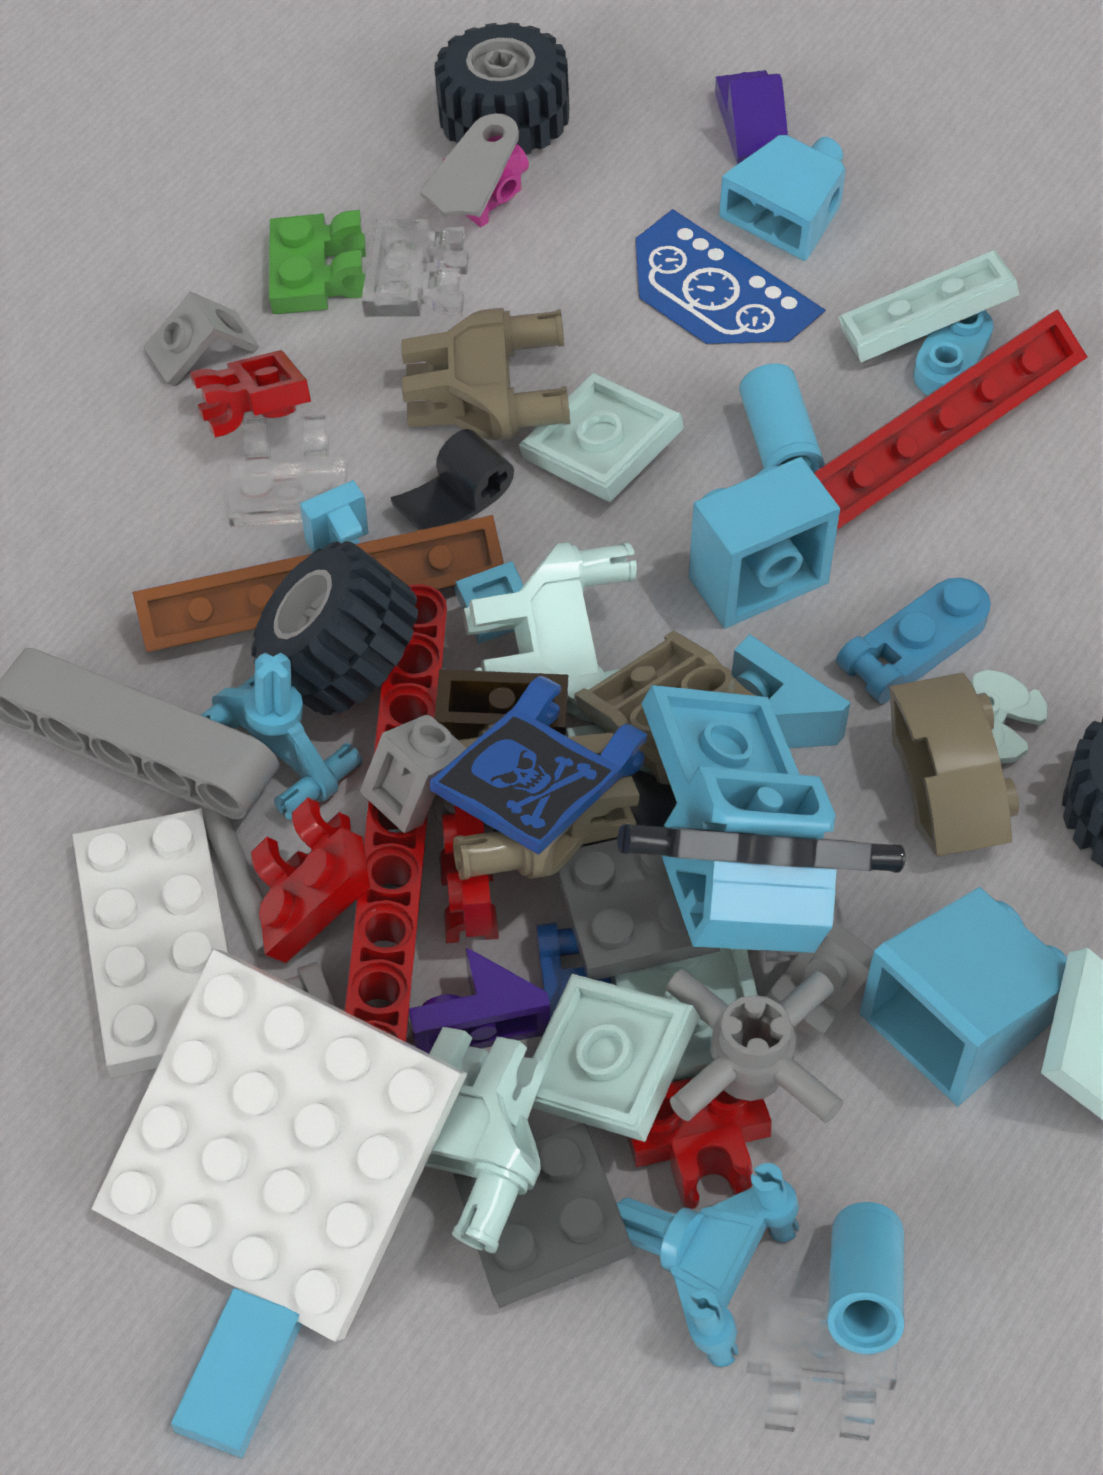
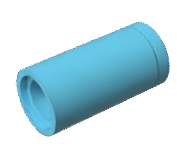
(779, 417)
(866, 1278)

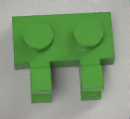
(299, 261)

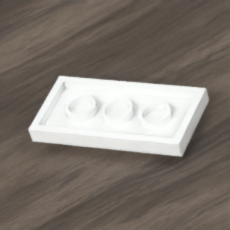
(148, 929)

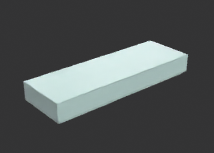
(928, 305)

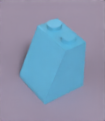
(963, 992)

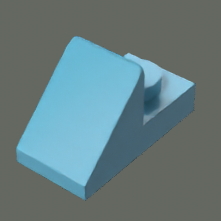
(804, 707)

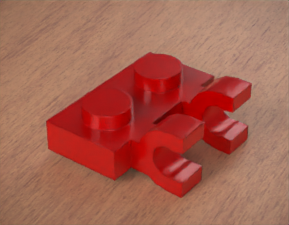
(257, 384)
(312, 887)
(468, 899)

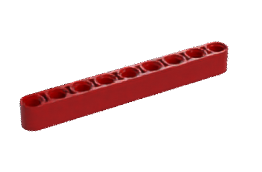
(394, 856)

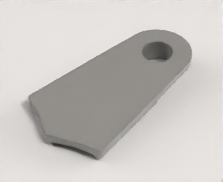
(472, 167)

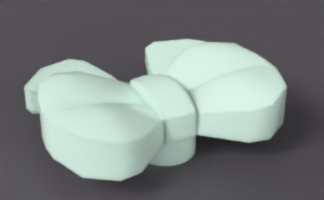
(1010, 700)

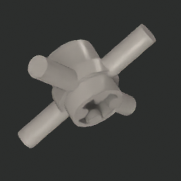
(770, 1043)

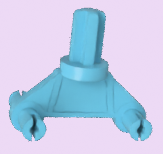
(272, 714)
(712, 1250)

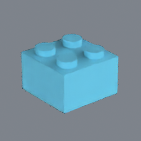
(762, 541)

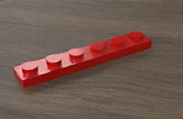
(950, 416)

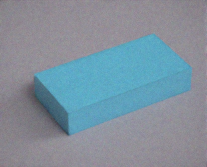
(237, 1373)

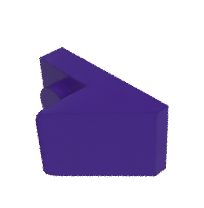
(751, 110)
(498, 1007)

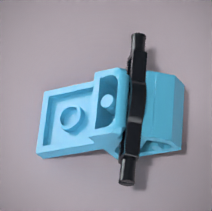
(745, 826)

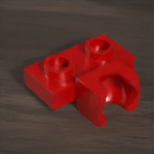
(706, 1144)

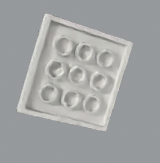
(279, 1143)

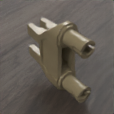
(470, 375)
(601, 821)

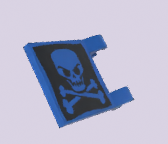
(532, 777)

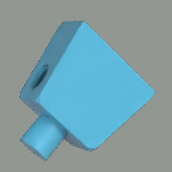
(786, 192)

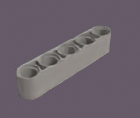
(135, 733)

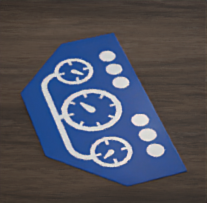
(715, 287)

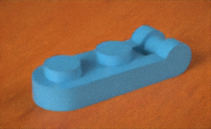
(917, 636)

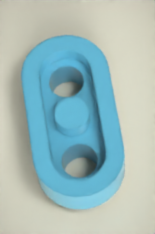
(956, 346)

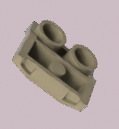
(670, 664)

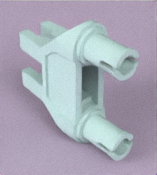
(553, 616)
(489, 1131)

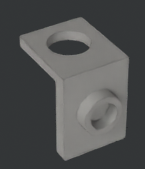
(191, 332)

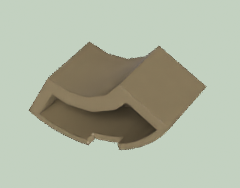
(952, 764)

